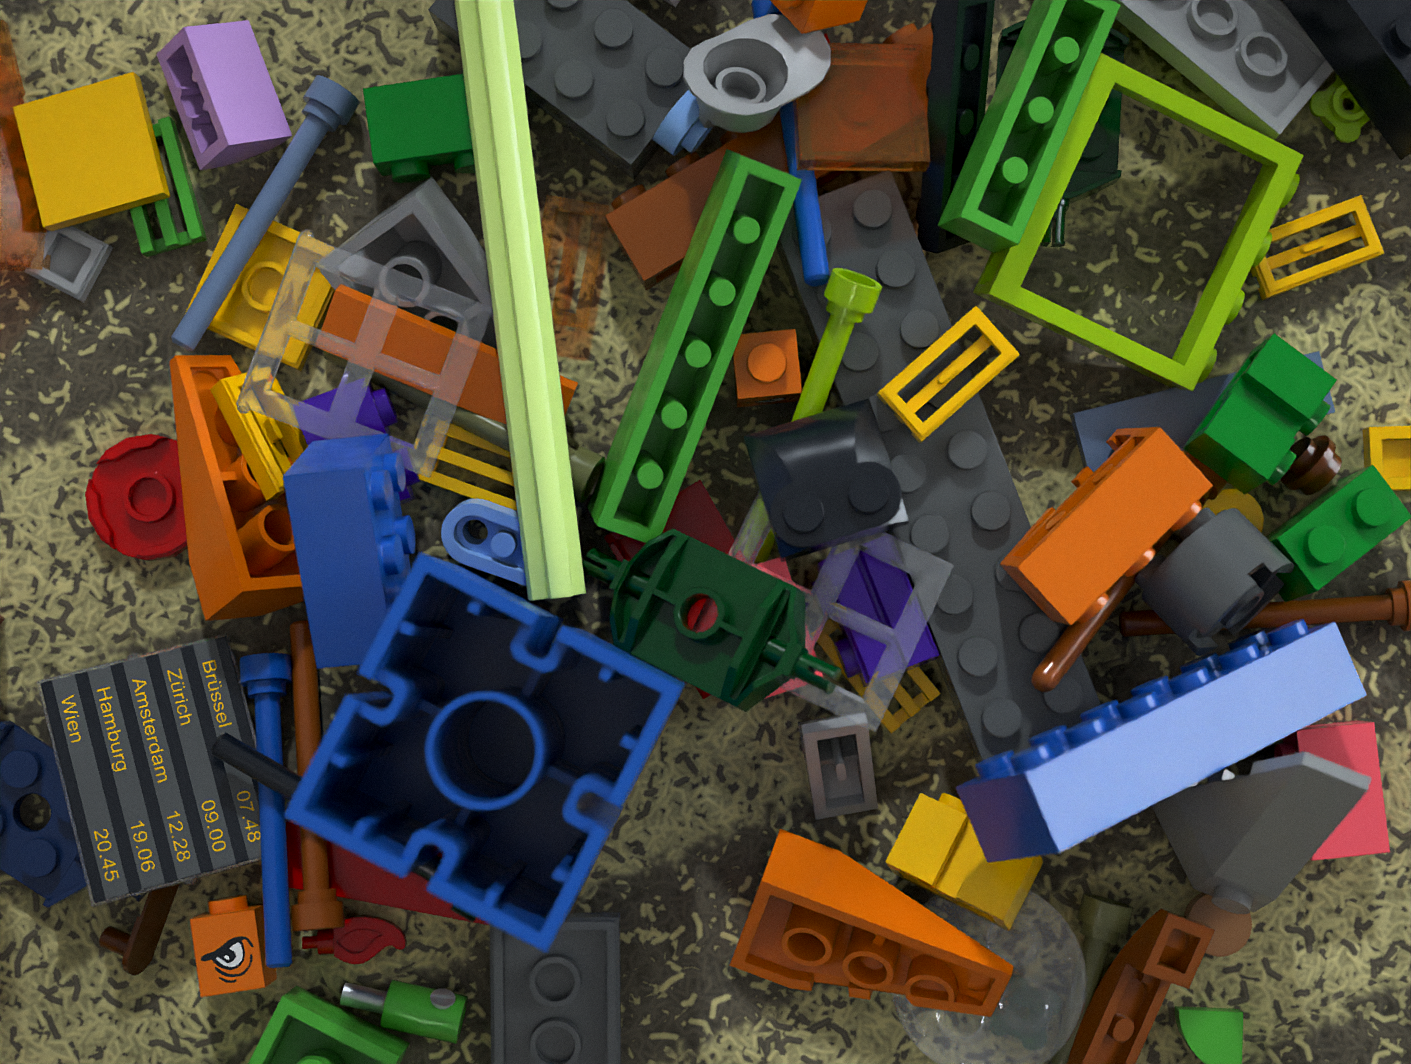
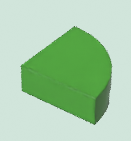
(1212, 1033)

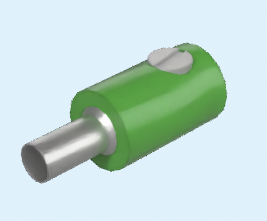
(412, 1008)

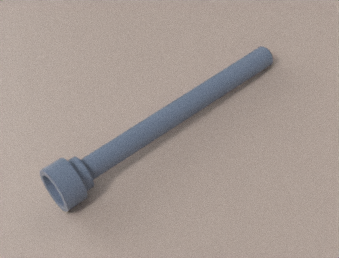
(325, 109)

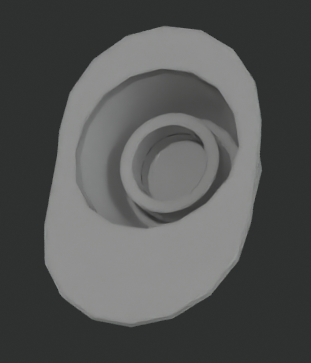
(754, 72)

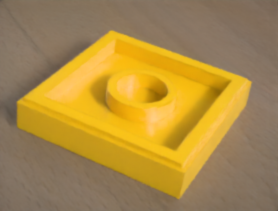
(91, 151)
(253, 294)

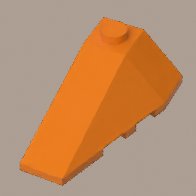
(235, 538)
(845, 926)

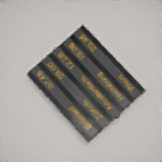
(141, 769)

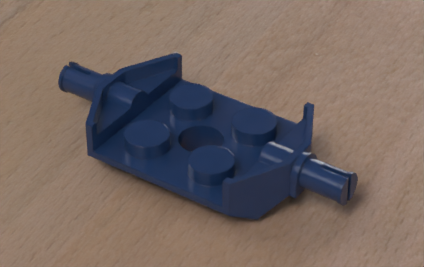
(46, 857)

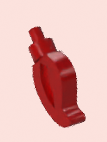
(358, 940)

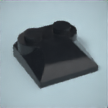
(826, 480)

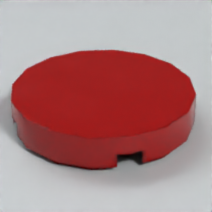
(110, 498)

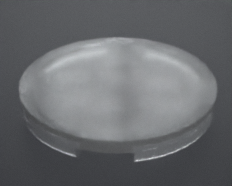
(1037, 1005)

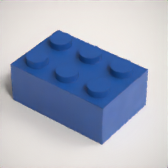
(349, 541)

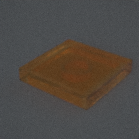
(865, 112)

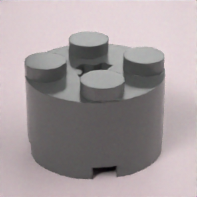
(1213, 578)

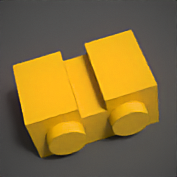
(945, 858)

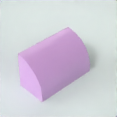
(223, 93)

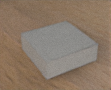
(74, 261)

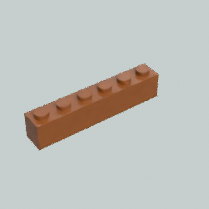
(660, 222)

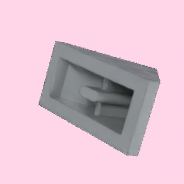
(838, 766)

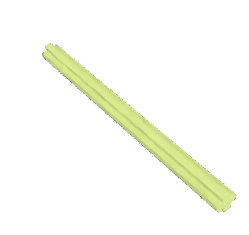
(520, 298)

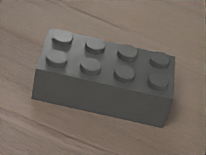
(595, 71)

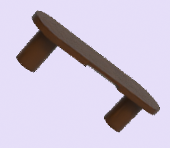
(141, 944)

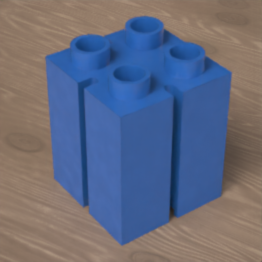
(486, 749)

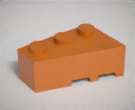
(1107, 525)

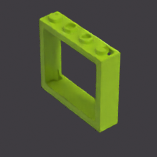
(1244, 248)

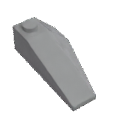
(429, 242)
(1256, 831)

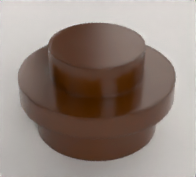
(1313, 466)

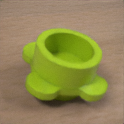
(1329, 107)

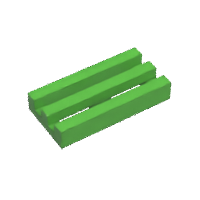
(171, 239)

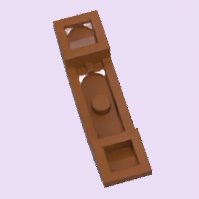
(1134, 987)

